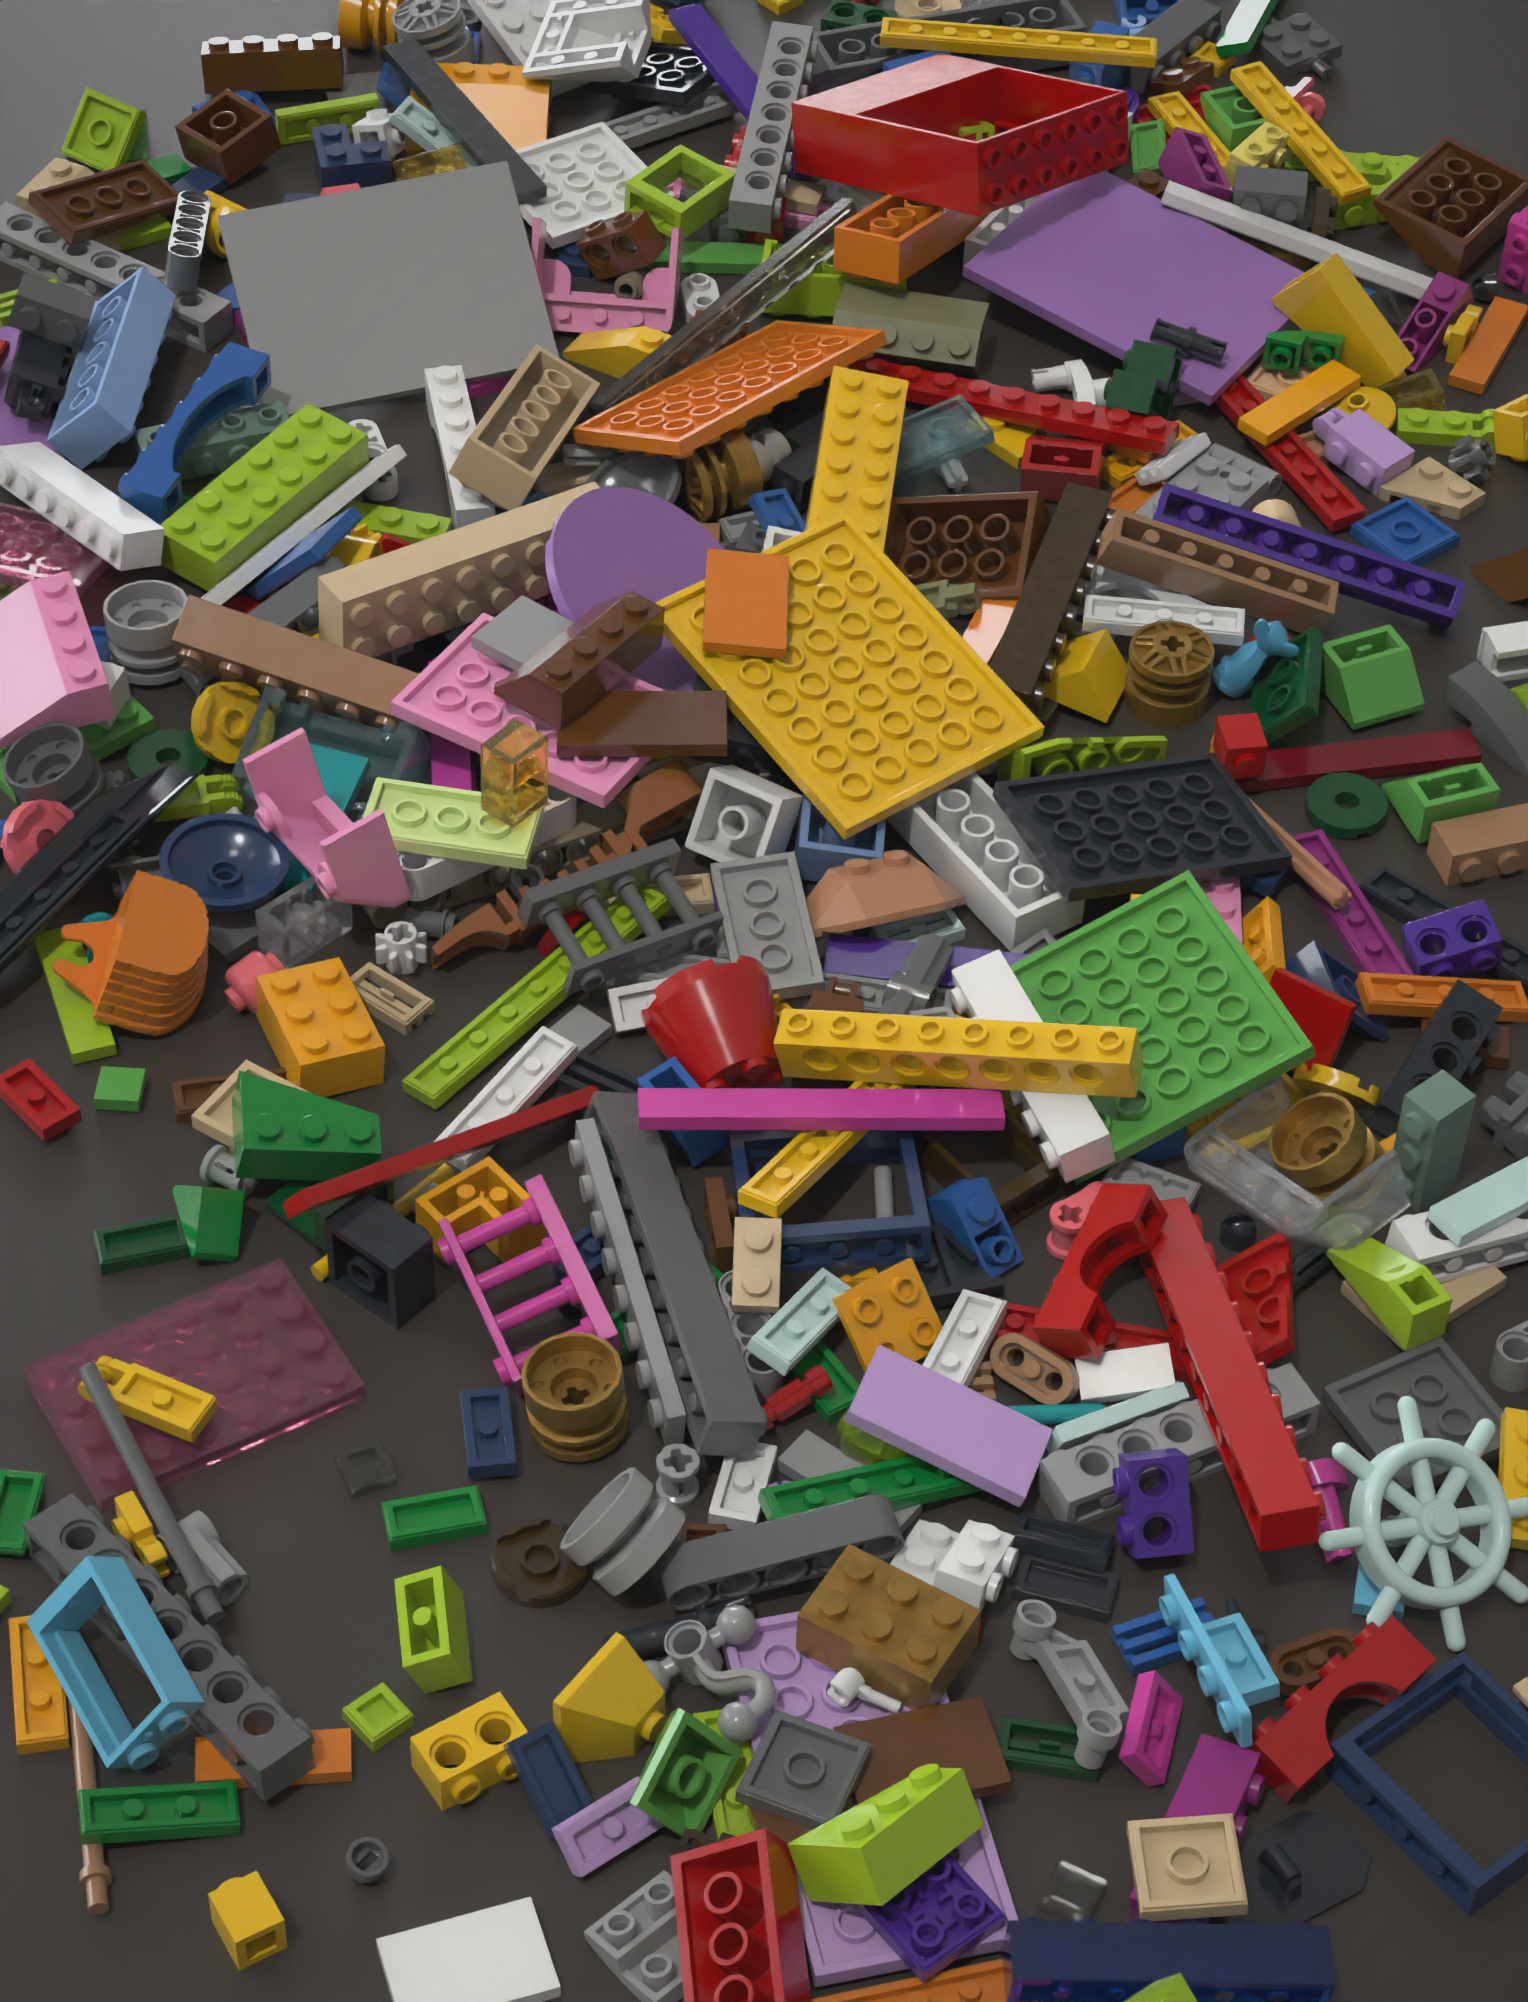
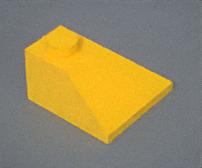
(610, 1705)

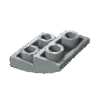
(642, 1942)

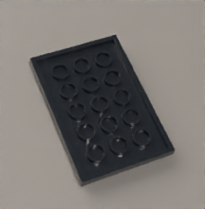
(1140, 826)

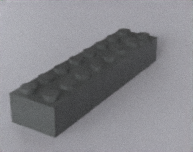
(859, 46)

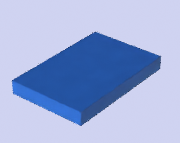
(304, 554)

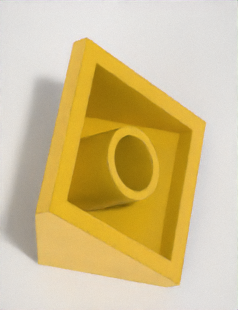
(1089, 675)

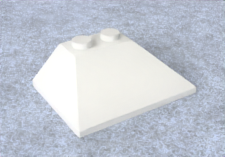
(591, 41)

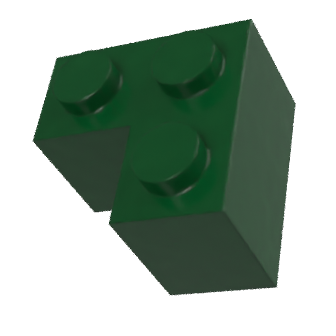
(1147, 380)

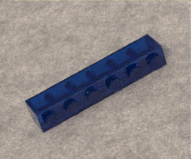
(1118, 1959)

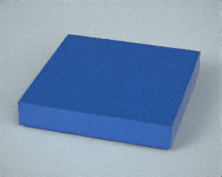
(1405, 533)

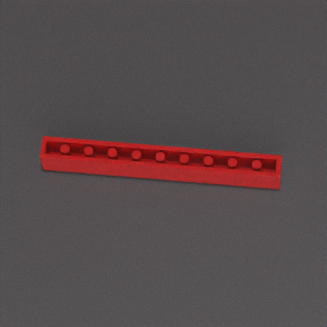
(1231, 1385)

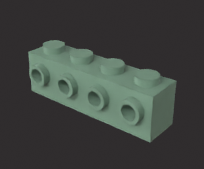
(223, 440)

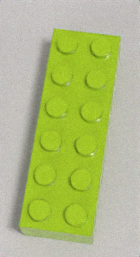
(262, 495)

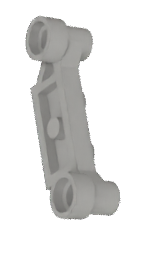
(1076, 1679)

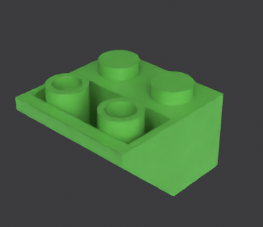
(1370, 677)
(1442, 796)

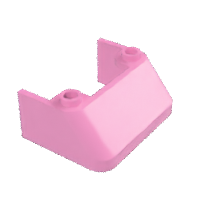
(594, 311)
(346, 858)

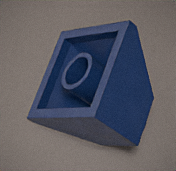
(1335, 975)

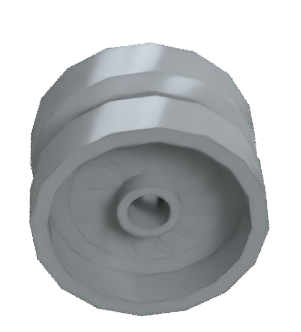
(623, 1531)

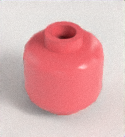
(242, 979)

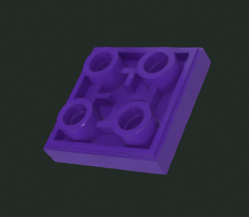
(935, 1918)

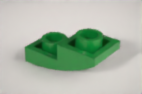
(1292, 349)

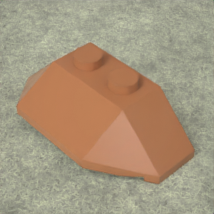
(877, 893)

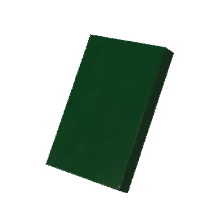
(1289, 687)

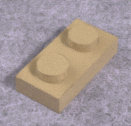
(756, 1265)

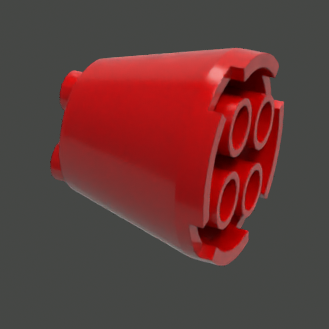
(718, 1024)

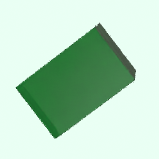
(210, 1220)

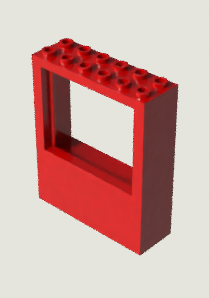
(904, 124)

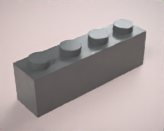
(1179, 35)

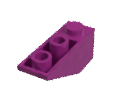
(1429, 320)

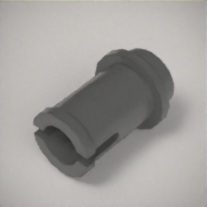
(433, 923)

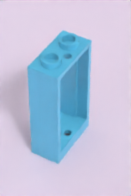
(57, 1633)

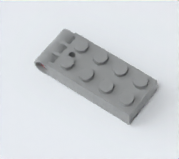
(1224, 477)

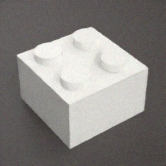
(742, 816)

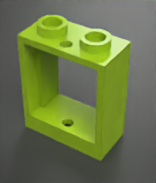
(645, 192)

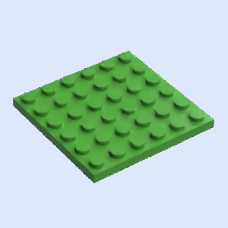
(1192, 992)

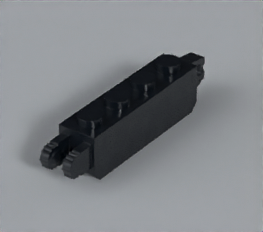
(36, 376)

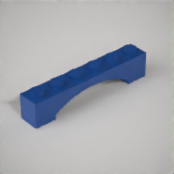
(233, 380)

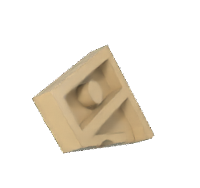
(1435, 490)

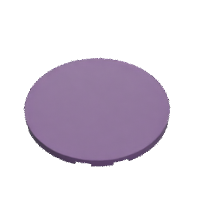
(624, 543)

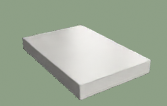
(472, 1958)

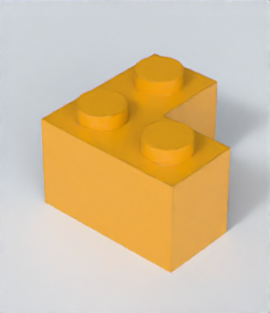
(473, 1200)

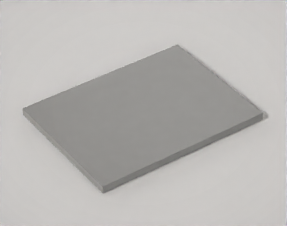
(385, 283)

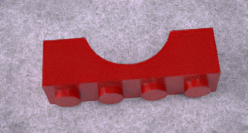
(1117, 1227)
(1379, 1669)

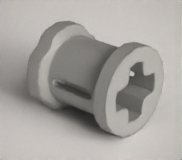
(211, 1173)
(687, 1466)

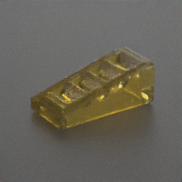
(1417, 391)

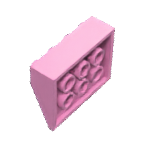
(48, 660)

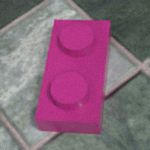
(1151, 1728)

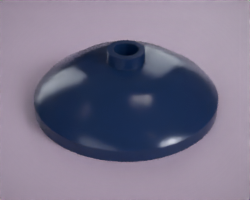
(226, 861)

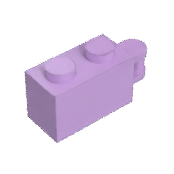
(1362, 447)

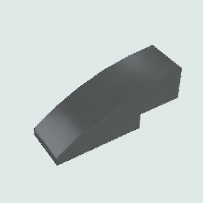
(1495, 713)

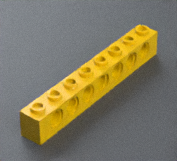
(959, 1052)

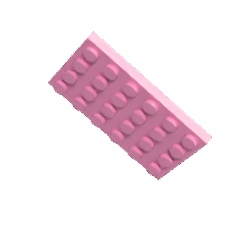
(459, 703)

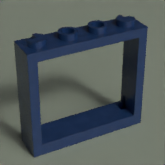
(846, 1241)
(1397, 1813)

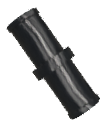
(1188, 341)

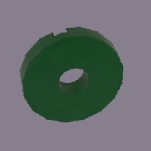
(166, 744)
(1346, 788)

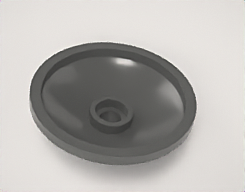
(635, 470)

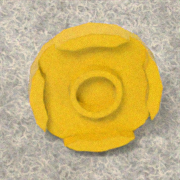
(223, 719)
(1330, 1080)

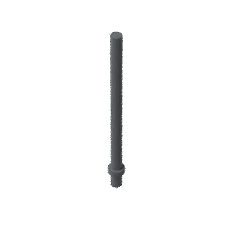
(200, 1589)

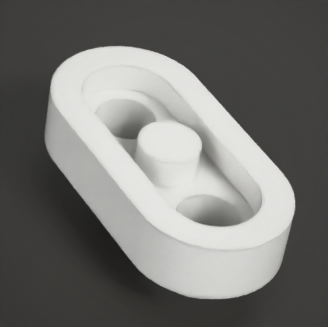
(697, 293)

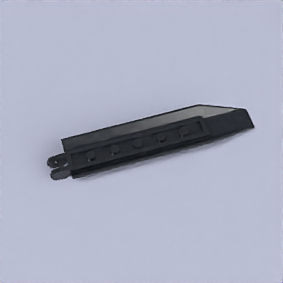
(80, 854)

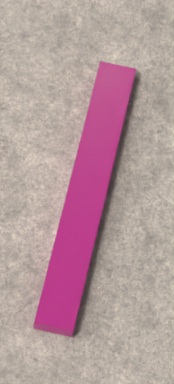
(820, 1109)

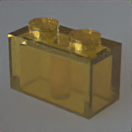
(514, 773)

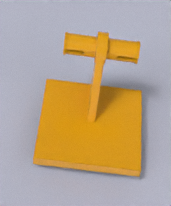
(888, 1311)

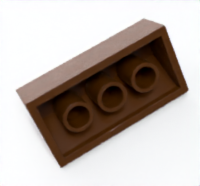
(272, 63)
(586, 659)

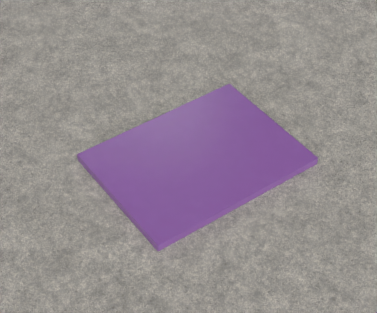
(1117, 259)

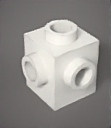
(378, 128)

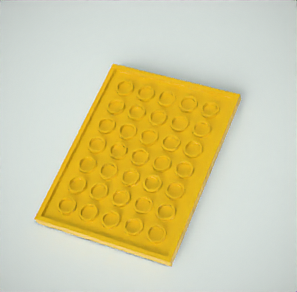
(872, 685)

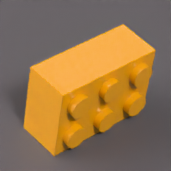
(320, 1028)

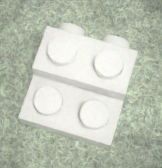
(962, 1563)

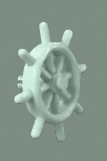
(1429, 1523)

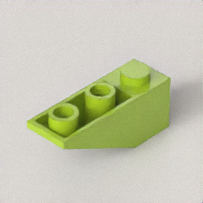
(1396, 1290)

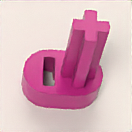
(1331, 1479)

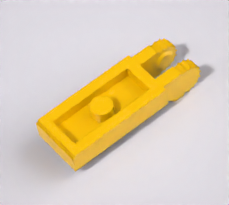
(156, 1398)

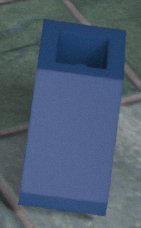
(977, 1221)

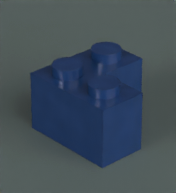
(344, 163)

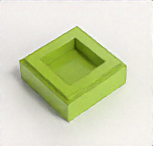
(378, 1717)

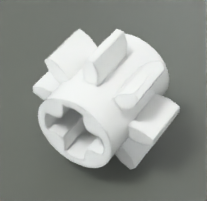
(401, 947)

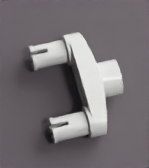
(1075, 378)

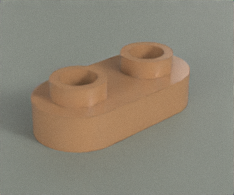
(1037, 1369)

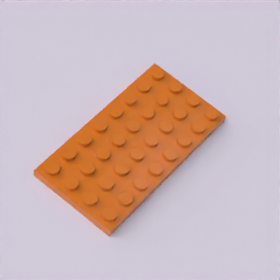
(728, 388)

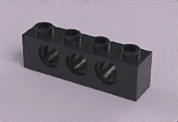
(1460, 1013)

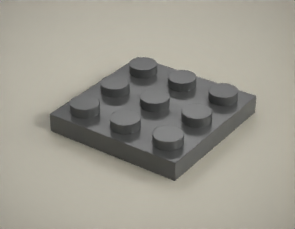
(1446, 1398)

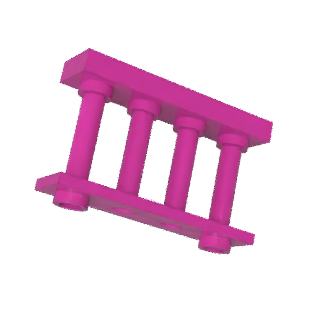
(555, 1249)

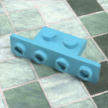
(1225, 1658)

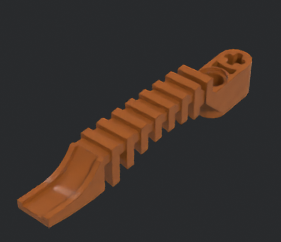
(647, 807)

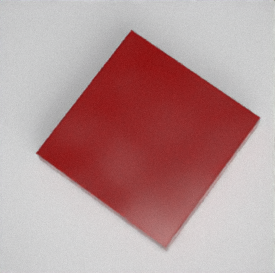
(1317, 1011)

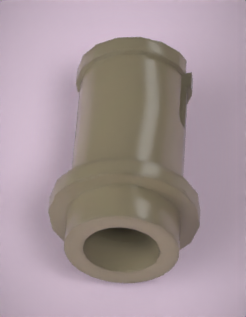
(630, 284)

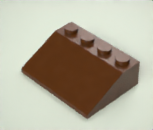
(1453, 205)
(968, 539)

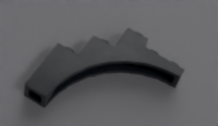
(801, 426)

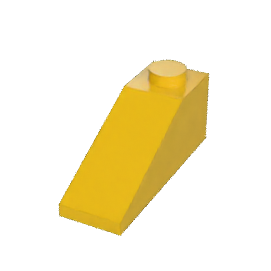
(615, 349)

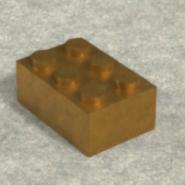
(888, 1628)

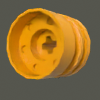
(365, 20)

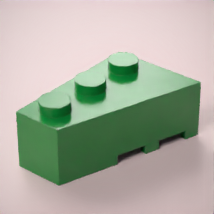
(298, 1133)

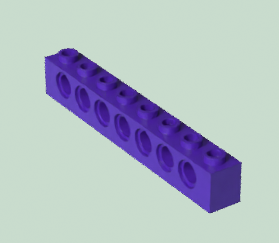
(1359, 571)

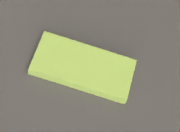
(451, 824)

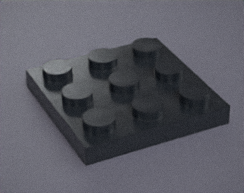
(667, 75)

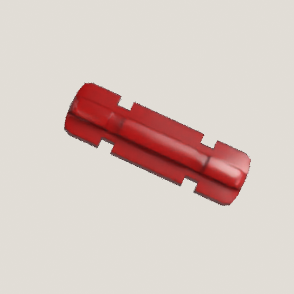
(796, 1395)

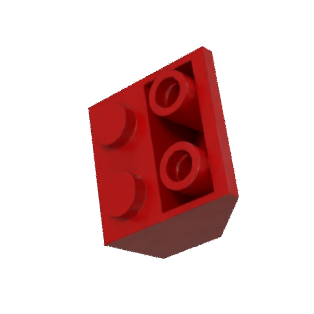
(1055, 461)

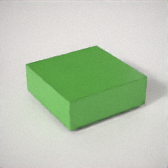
(120, 1089)

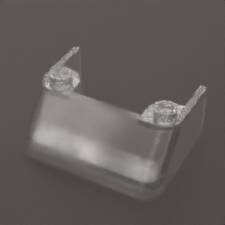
(1236, 1162)

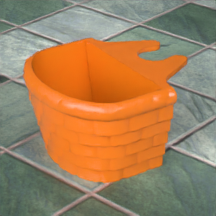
(145, 958)

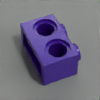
(1449, 936)
(1166, 1500)

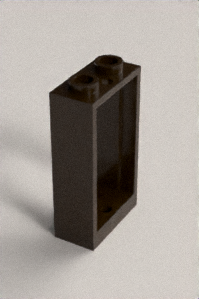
(1020, 1196)

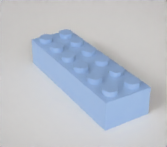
(112, 369)

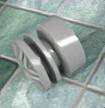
(437, 27)
(141, 627)

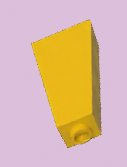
(1335, 303)

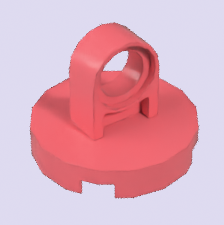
(30, 829)

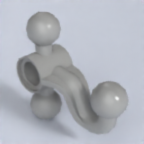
(696, 1657)

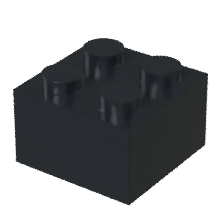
(380, 1259)

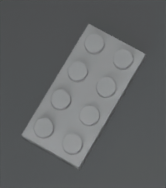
(769, 920)

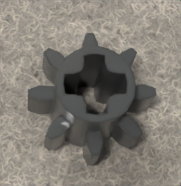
(1472, 459)

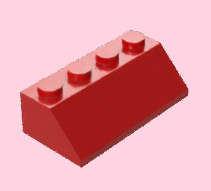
(740, 1921)

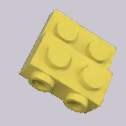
(1261, 149)

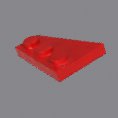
(1263, 1289)

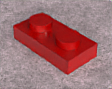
(38, 1100)

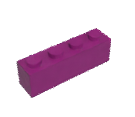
(1216, 1781)

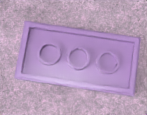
(948, 1425)

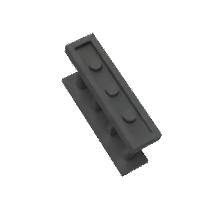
(620, 879)

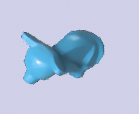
(1236, 672)

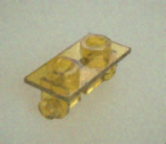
(430, 162)

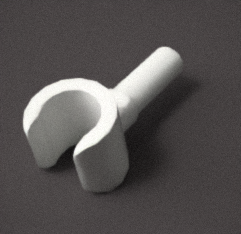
(850, 1683)

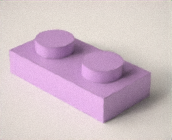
(603, 1830)

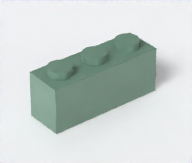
(1433, 1137)

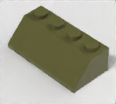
(918, 327)

